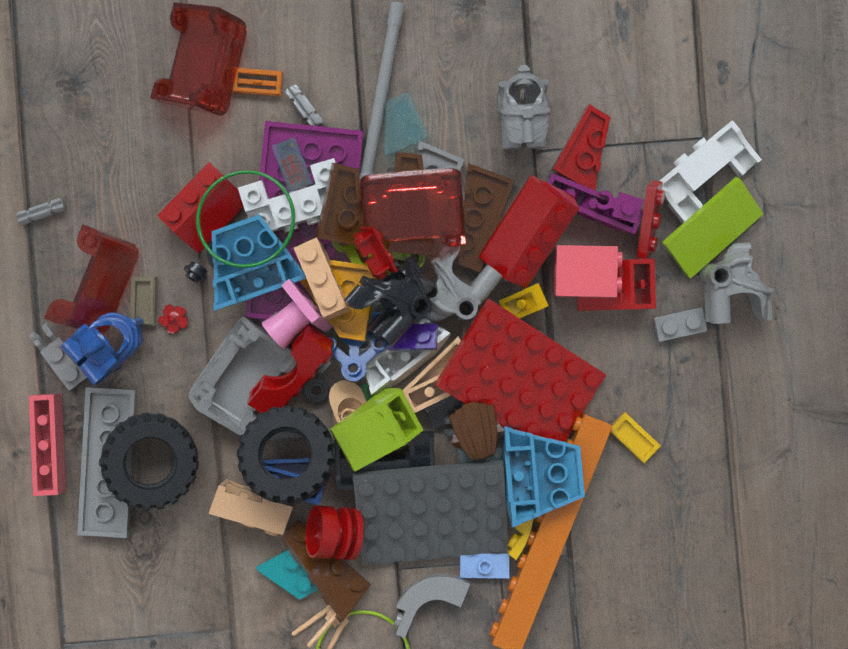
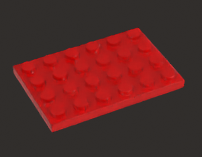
(521, 371)

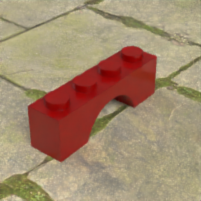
(309, 351)

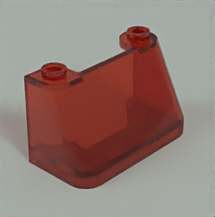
(204, 59)
(415, 205)
(102, 283)

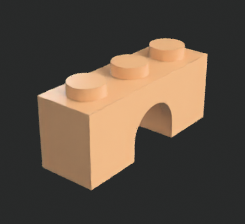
(321, 279)

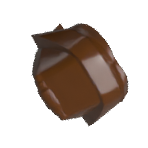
(476, 429)

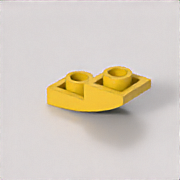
(518, 542)

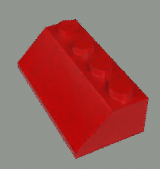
(529, 231)

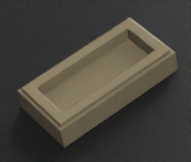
(143, 299)

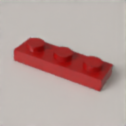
(651, 219)

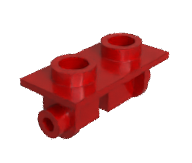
(370, 242)

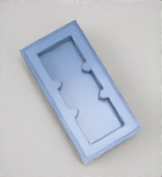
(484, 566)

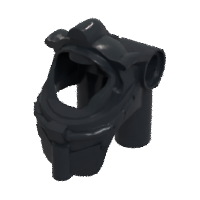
(401, 297)

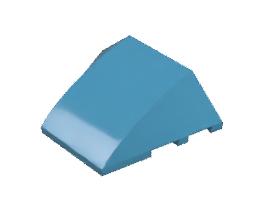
(249, 243)
(539, 474)

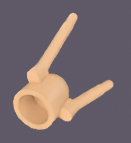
(331, 620)

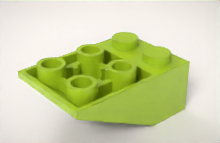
(376, 428)

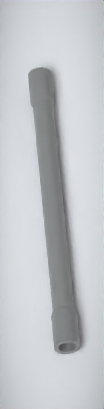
(393, 25)

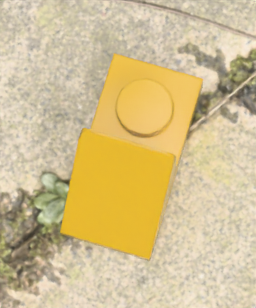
(525, 301)

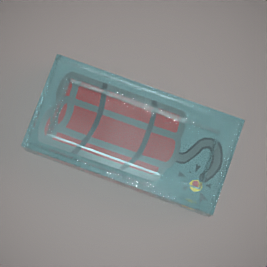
(292, 165)

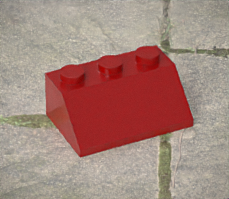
(217, 210)

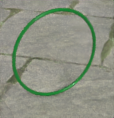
(263, 261)

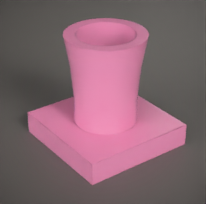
(294, 316)

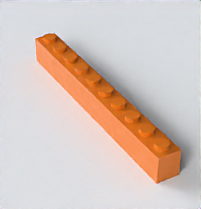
(546, 545)

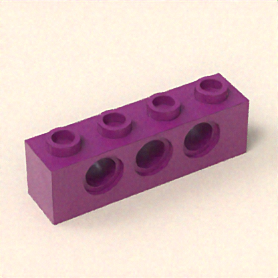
(587, 200)

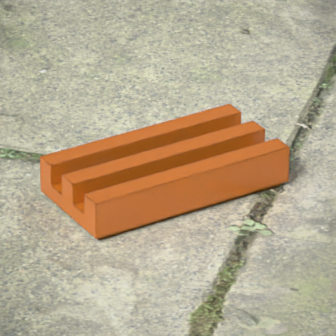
(263, 92)

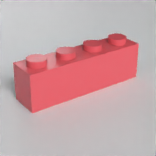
(47, 444)

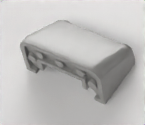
(234, 370)

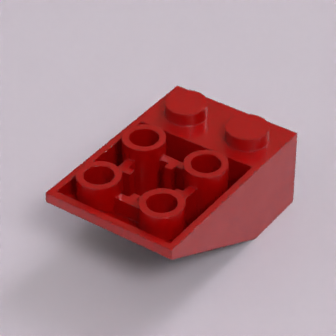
(637, 289)

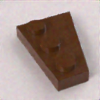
(341, 206)

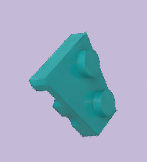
(287, 574)

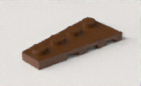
(483, 207)
(423, 247)
(333, 577)

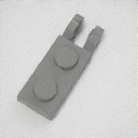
(57, 358)

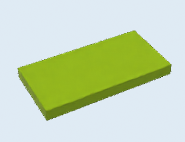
(713, 227)

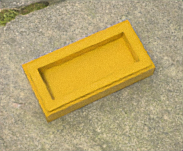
(634, 437)

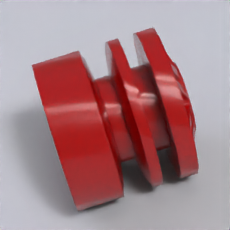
(334, 532)

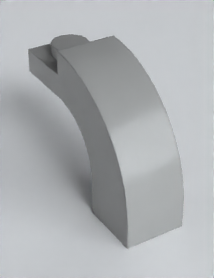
(427, 588)

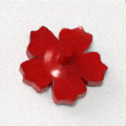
(173, 318)

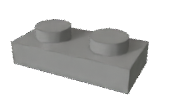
(679, 324)

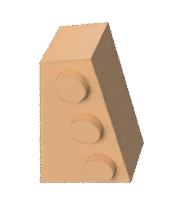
(421, 390)
(244, 506)

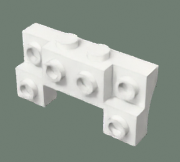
(708, 158)
(277, 210)

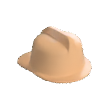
(345, 399)

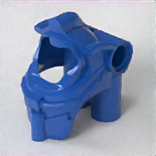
(92, 350)

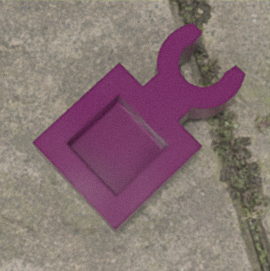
(624, 206)

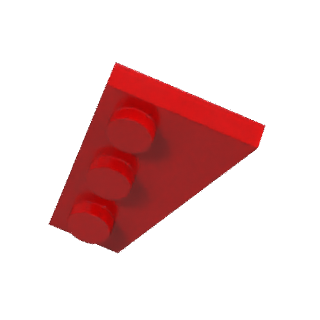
(583, 150)

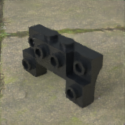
(420, 454)

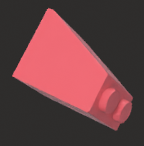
(587, 271)

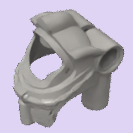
(527, 120)
(734, 278)
(452, 291)

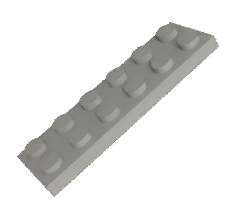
(98, 508)

